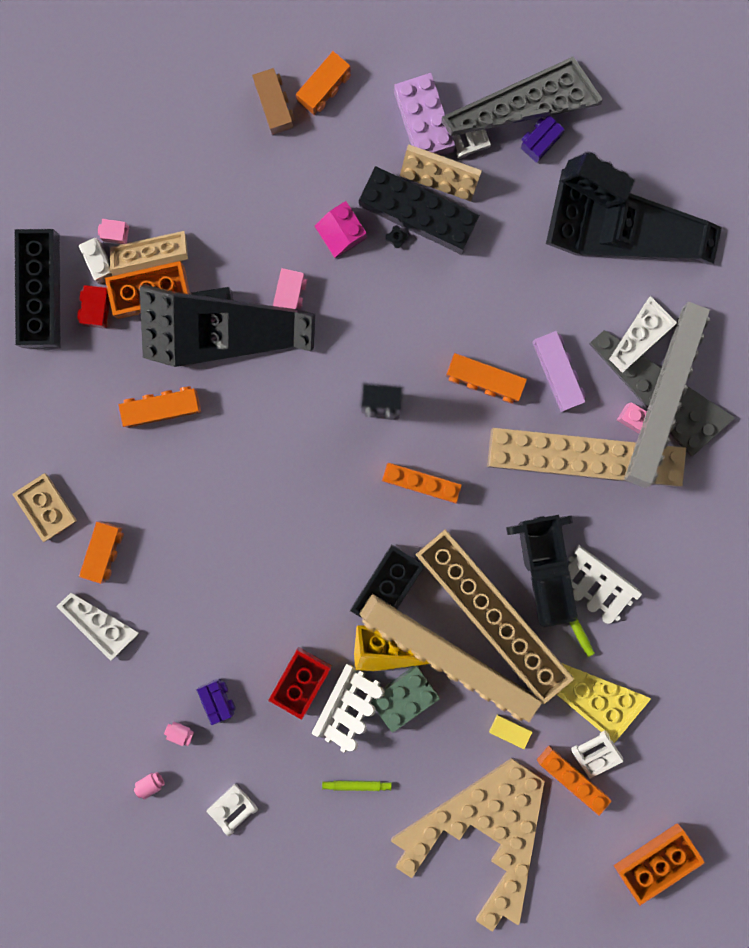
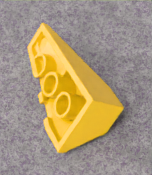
(376, 653)

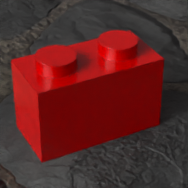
(94, 307)

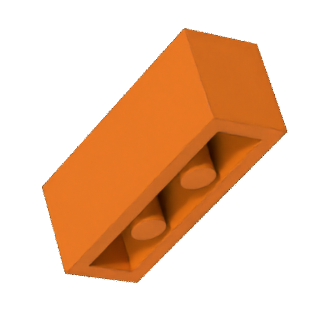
(324, 83)
(101, 552)

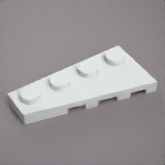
(643, 333)
(100, 628)

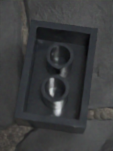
(597, 179)

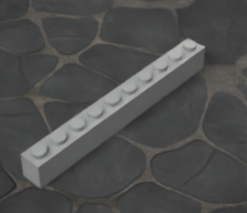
(666, 395)

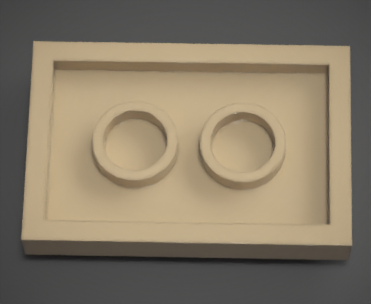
(44, 507)

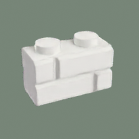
(96, 259)

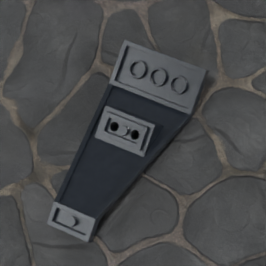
(629, 229)
(183, 327)

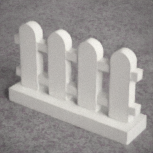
(607, 587)
(338, 704)

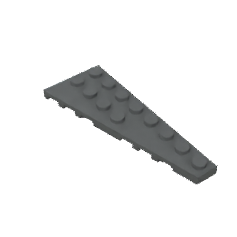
(544, 94)
(697, 418)

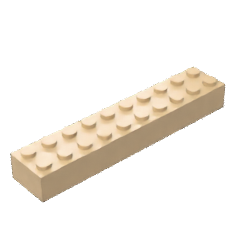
(575, 456)
(494, 616)
(450, 658)

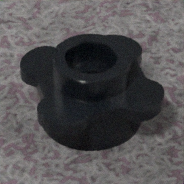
(391, 236)

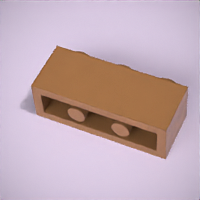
(273, 101)

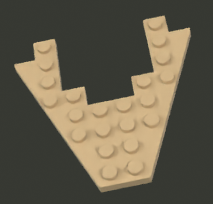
(502, 807)

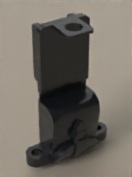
(547, 561)

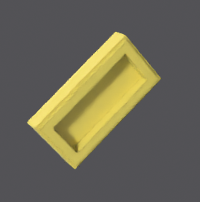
(510, 731)

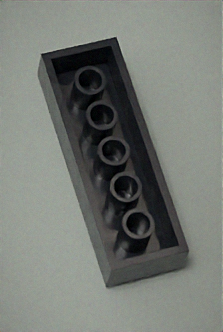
(418, 210)
(37, 288)

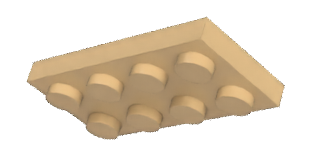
(440, 173)
(148, 253)

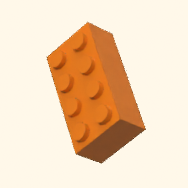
(125, 288)
(659, 864)

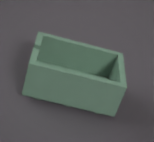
(405, 698)

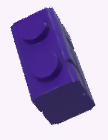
(542, 138)
(215, 701)

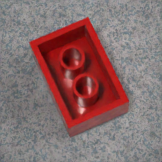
(300, 683)

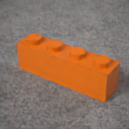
(485, 377)
(159, 408)
(421, 483)
(574, 780)

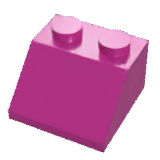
(340, 229)

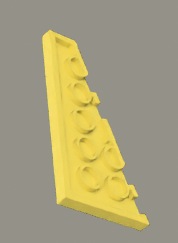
(602, 702)

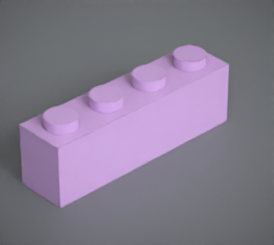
(559, 371)

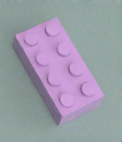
(423, 115)

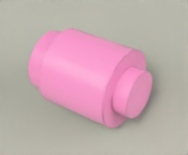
(179, 734)
(149, 785)

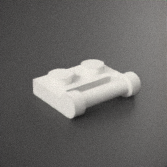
(477, 141)
(600, 760)
(227, 804)

